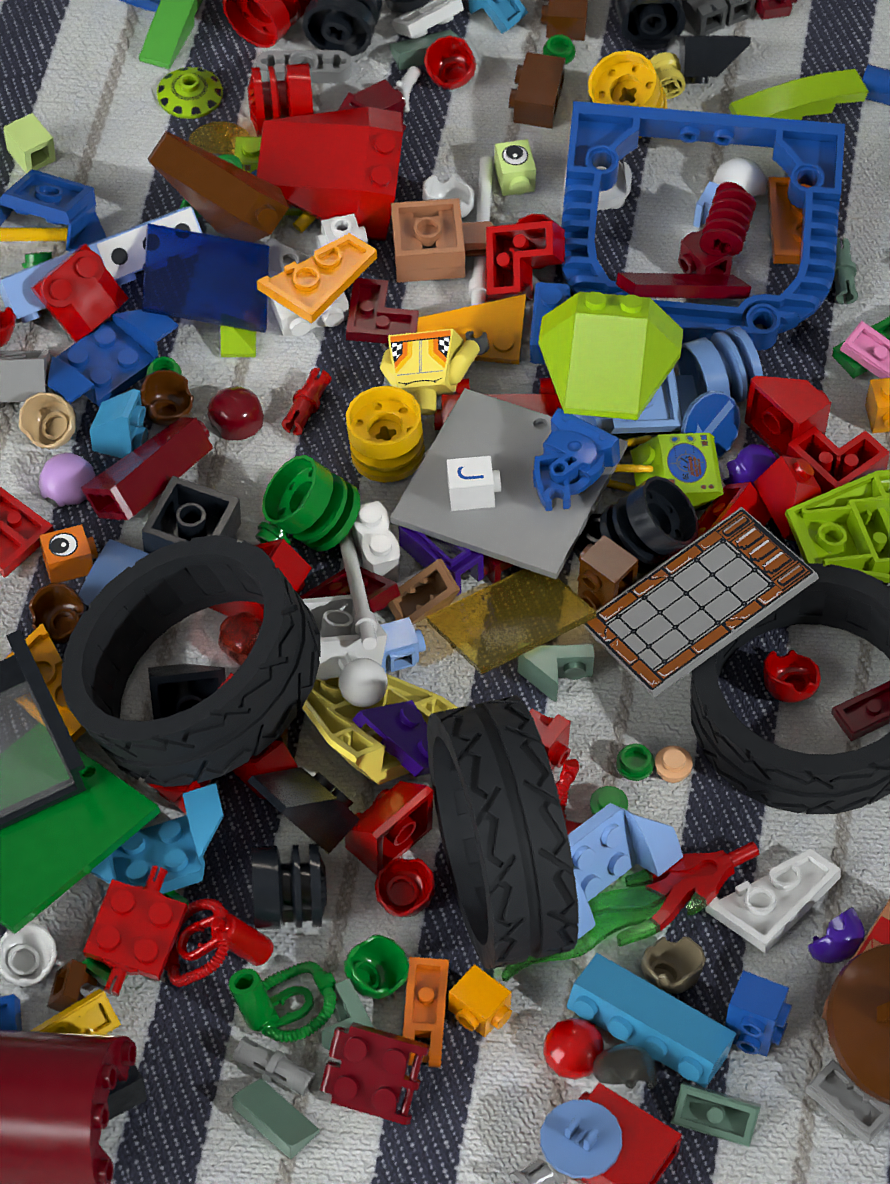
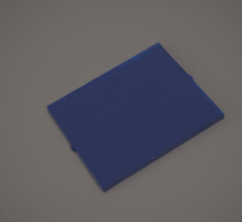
(205, 278)

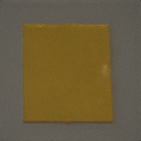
(510, 618)

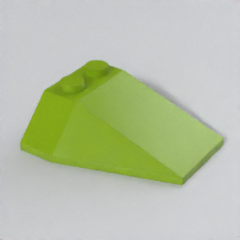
(608, 353)
(847, 526)

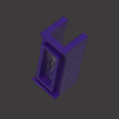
(429, 549)

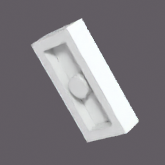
(415, 23)

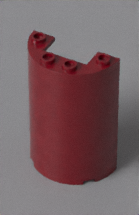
(57, 1104)

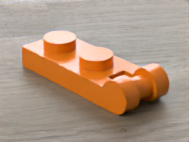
(426, 1005)

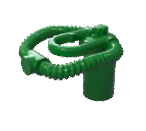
(259, 1010)

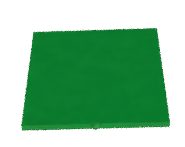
(65, 842)

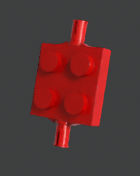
(135, 930)

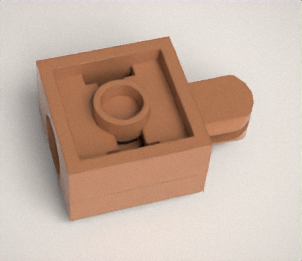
(437, 225)

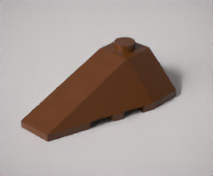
(222, 193)

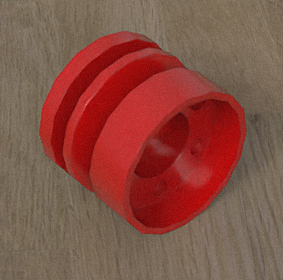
(263, 20)
(279, 97)

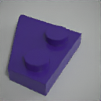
(402, 733)

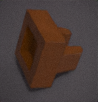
(68, 985)

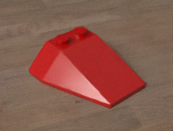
(336, 163)

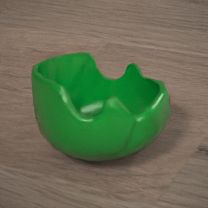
(376, 967)

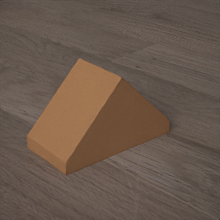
(425, 593)

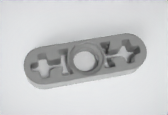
(326, 58)

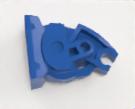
(572, 458)

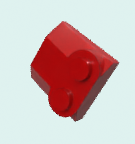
(80, 293)

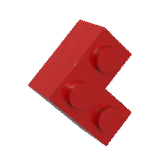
(515, 250)
(838, 465)

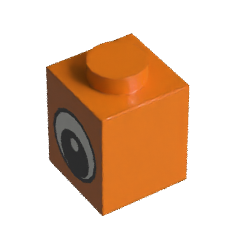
(67, 553)

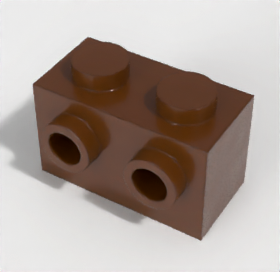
(605, 572)

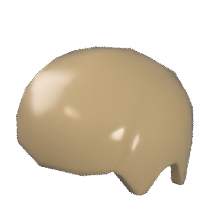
(47, 420)

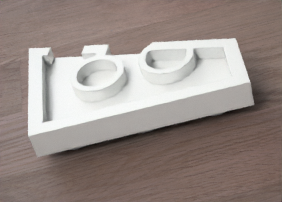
(774, 903)

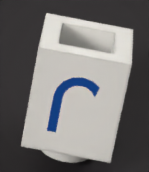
(472, 483)

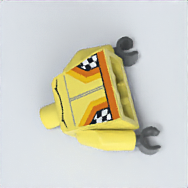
(430, 363)

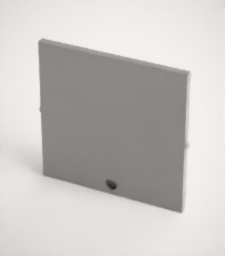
(518, 525)

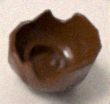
(166, 397)
(57, 609)

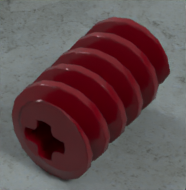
(727, 220)

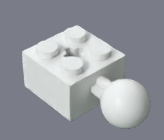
(342, 654)

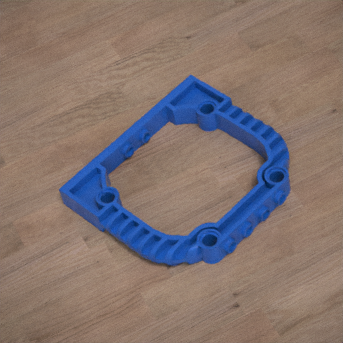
(803, 149)

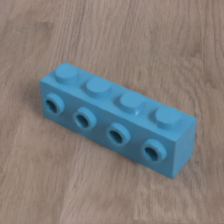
(650, 1019)

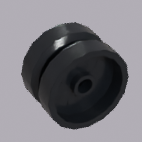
(341, 24)

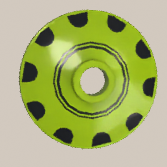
(189, 93)

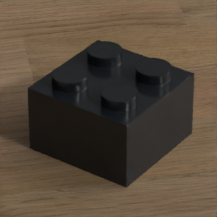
(188, 513)

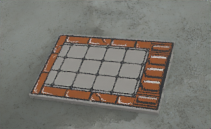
(699, 601)

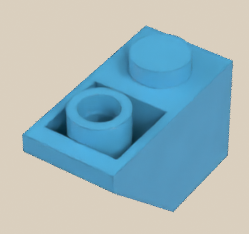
(119, 425)

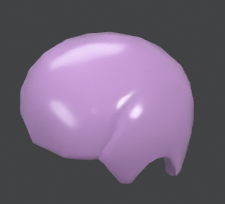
(64, 477)

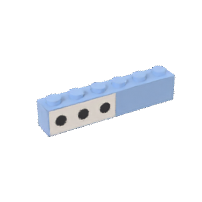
(121, 255)

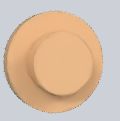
(673, 763)

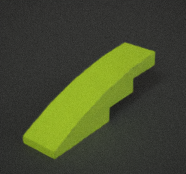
(803, 96)

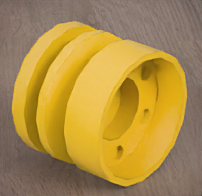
(626, 79)
(385, 434)

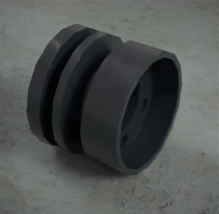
(651, 522)
(287, 886)

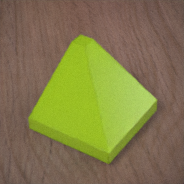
(237, 342)

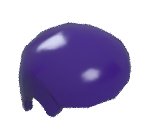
(749, 464)
(841, 941)

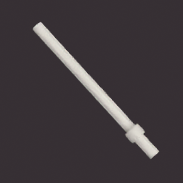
(478, 283)
(364, 620)

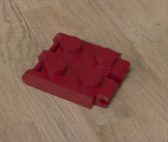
(373, 1071)

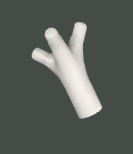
(406, 84)

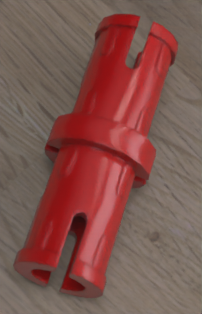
(306, 401)

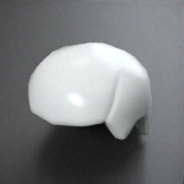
(744, 173)
(450, 189)
(27, 955)

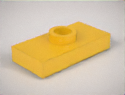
(87, 1016)

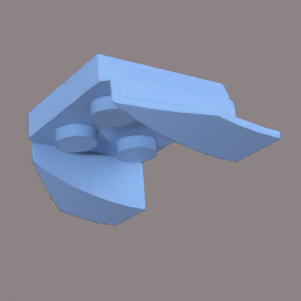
(662, 413)
(612, 845)

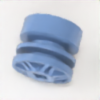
(721, 363)

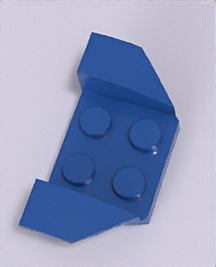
(58, 202)
(109, 357)

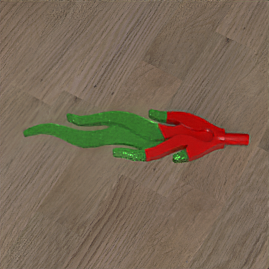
(651, 902)

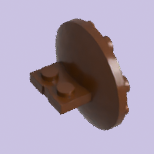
(861, 1021)

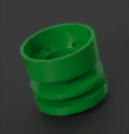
(311, 503)

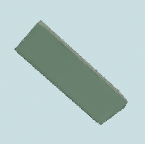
(412, 51)
(715, 1113)
(274, 1117)

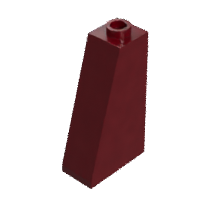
(147, 470)

